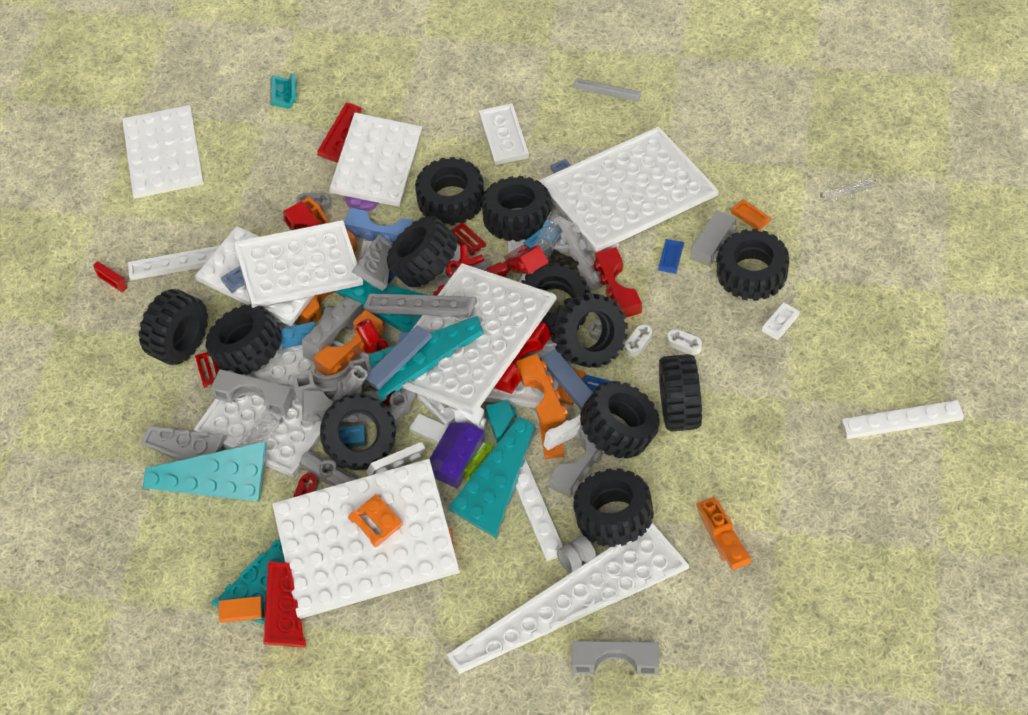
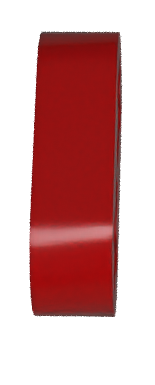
(301, 487)

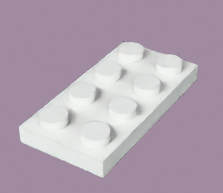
(503, 134)

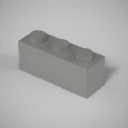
(713, 235)

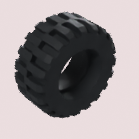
(447, 174)
(515, 193)
(422, 251)
(557, 278)
(750, 283)
(173, 326)
(611, 335)
(243, 339)
(680, 392)
(351, 405)
(608, 432)
(619, 526)

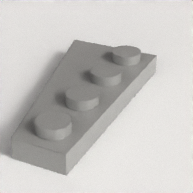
(578, 251)
(373, 264)

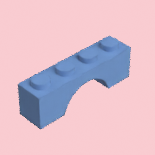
(361, 226)

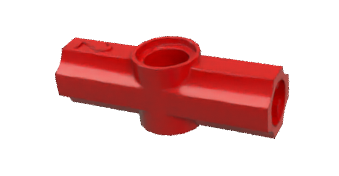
(370, 337)

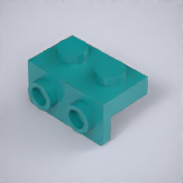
(283, 91)

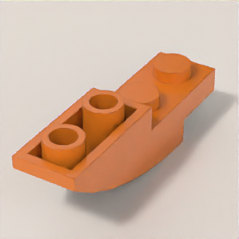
(722, 533)

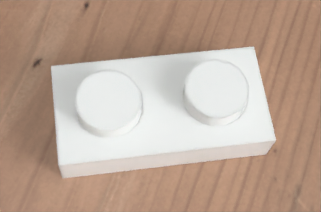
(780, 321)

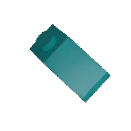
(501, 418)

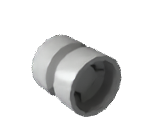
(574, 555)

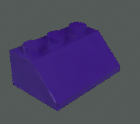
(455, 452)

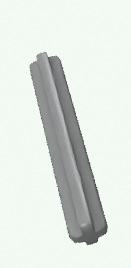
(607, 89)

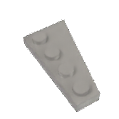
(182, 443)

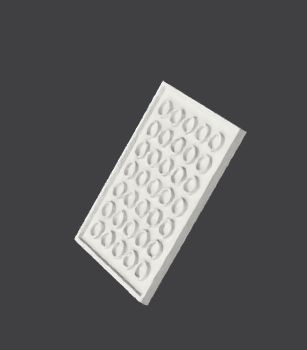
(628, 188)
(507, 317)
(293, 435)
(334, 558)

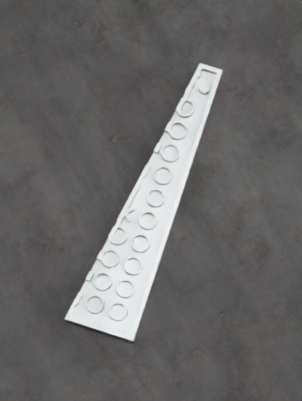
(591, 587)

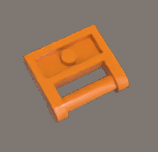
(380, 515)

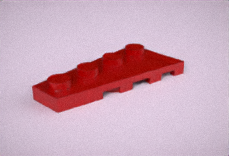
(335, 139)
(281, 620)

